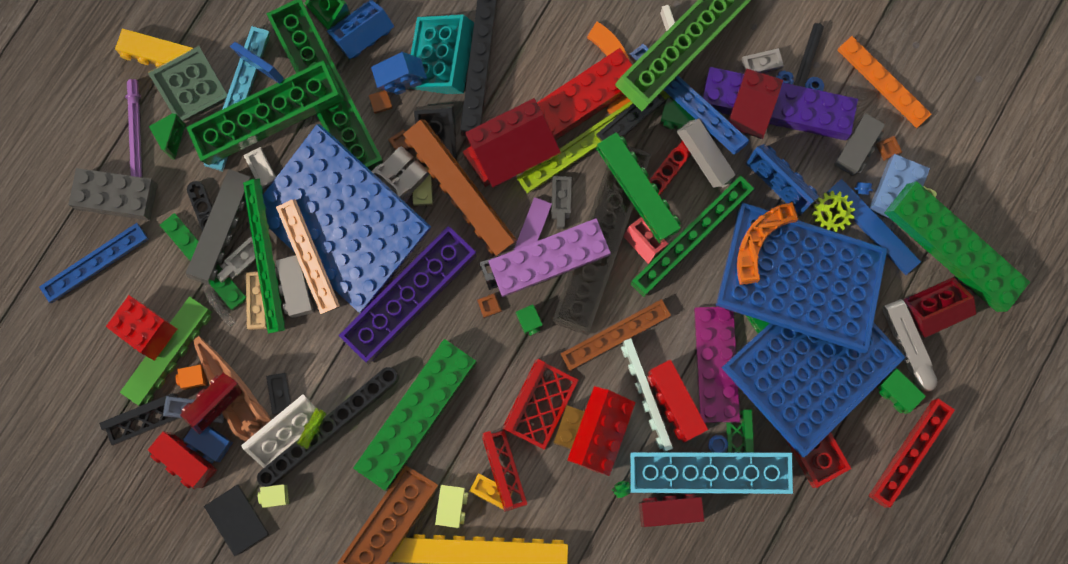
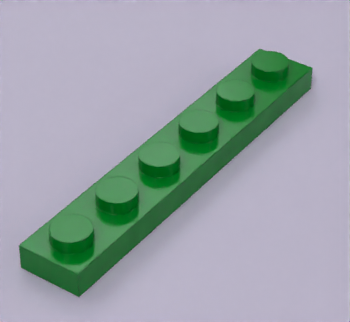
(187, 244)

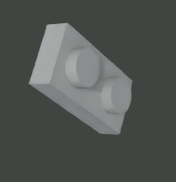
(763, 61)

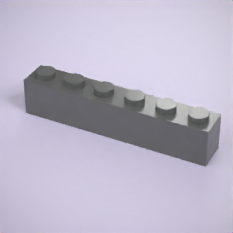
(218, 228)

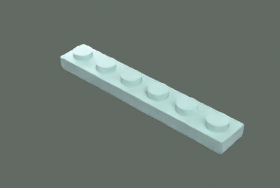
(649, 403)

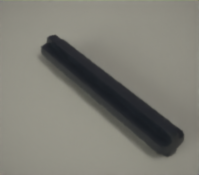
(809, 54)

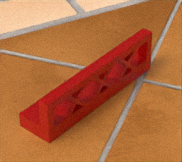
(497, 470)

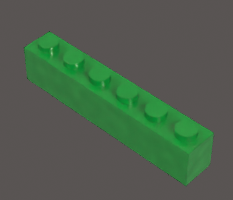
(638, 188)

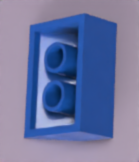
(361, 29)

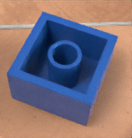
(399, 73)

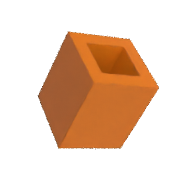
(191, 377)

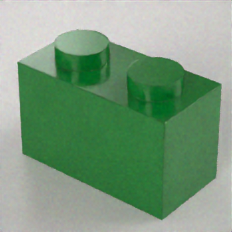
(900, 392)

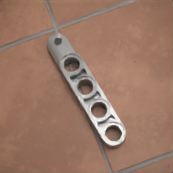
(910, 345)

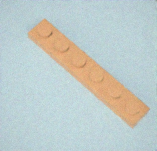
(307, 256)

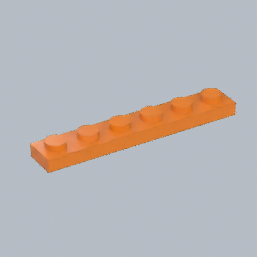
(884, 82)

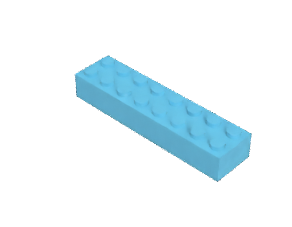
(712, 473)

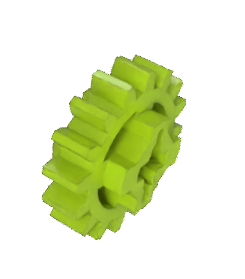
(842, 214)

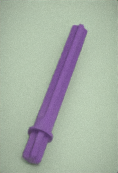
(134, 127)

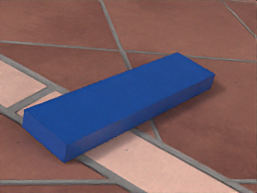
(257, 62)

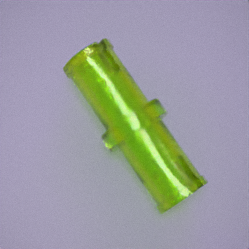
(311, 428)

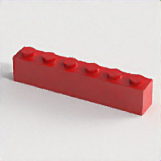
(911, 453)

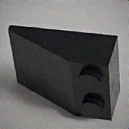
(442, 121)

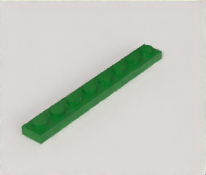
(264, 256)

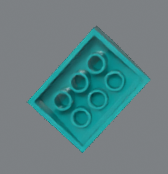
(444, 51)

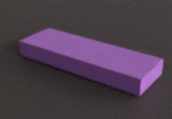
(534, 223)

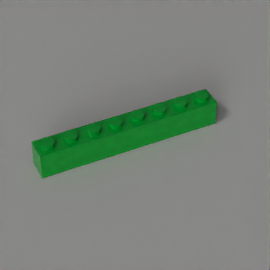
(692, 236)

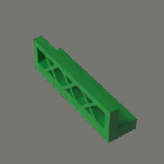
(747, 433)

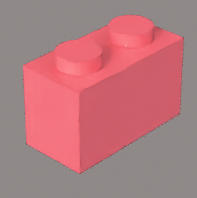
(644, 241)

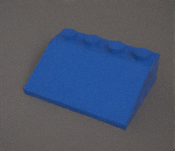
(781, 178)

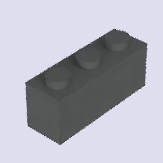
(860, 145)

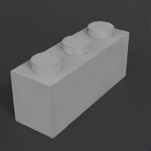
(293, 287)

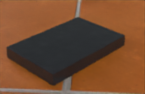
(236, 520)

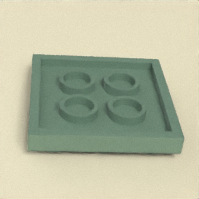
(188, 83)

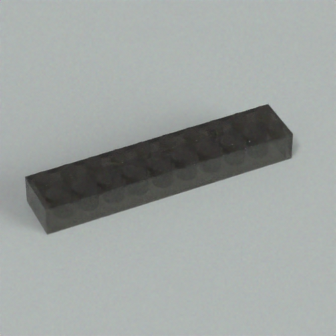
(587, 283)

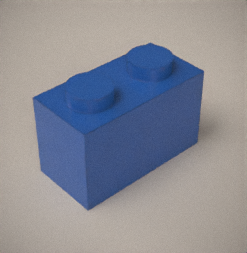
(208, 442)

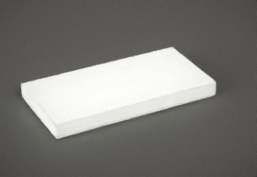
(279, 432)

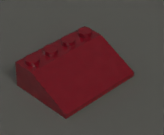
(513, 142)

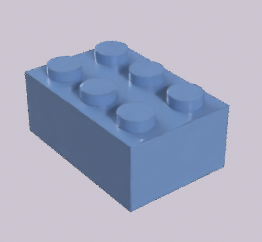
(896, 175)

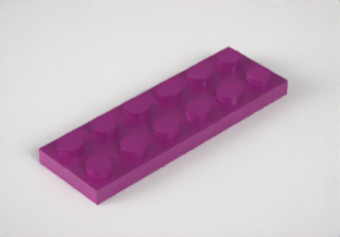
(714, 349)

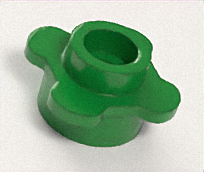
(622, 489)

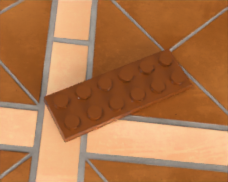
(391, 519)

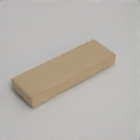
(255, 308)

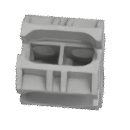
(401, 173)

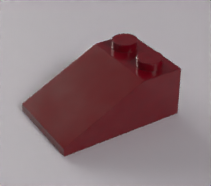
(755, 103)

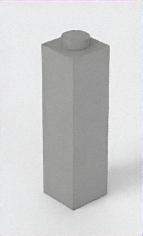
(706, 153)

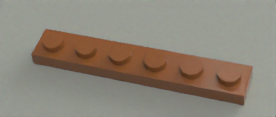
(615, 335)

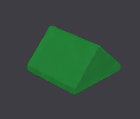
(328, 11)
(169, 134)

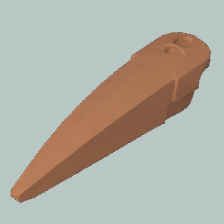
(244, 413)

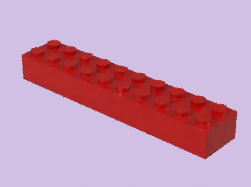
(574, 101)

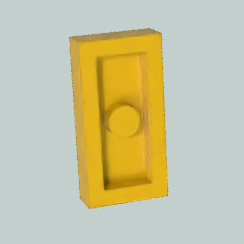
(487, 490)

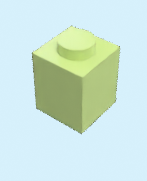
(273, 496)

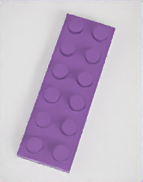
(549, 257)

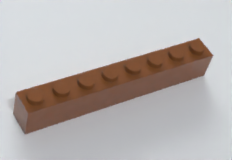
(460, 187)

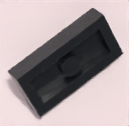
(278, 392)

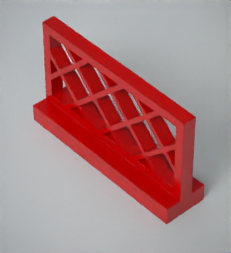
(524, 397)

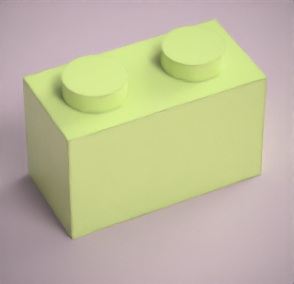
(450, 506)

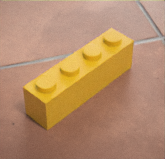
(147, 48)

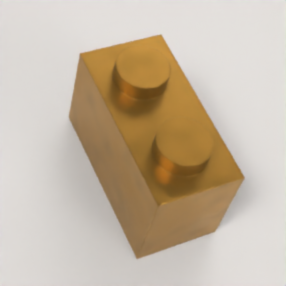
(569, 427)

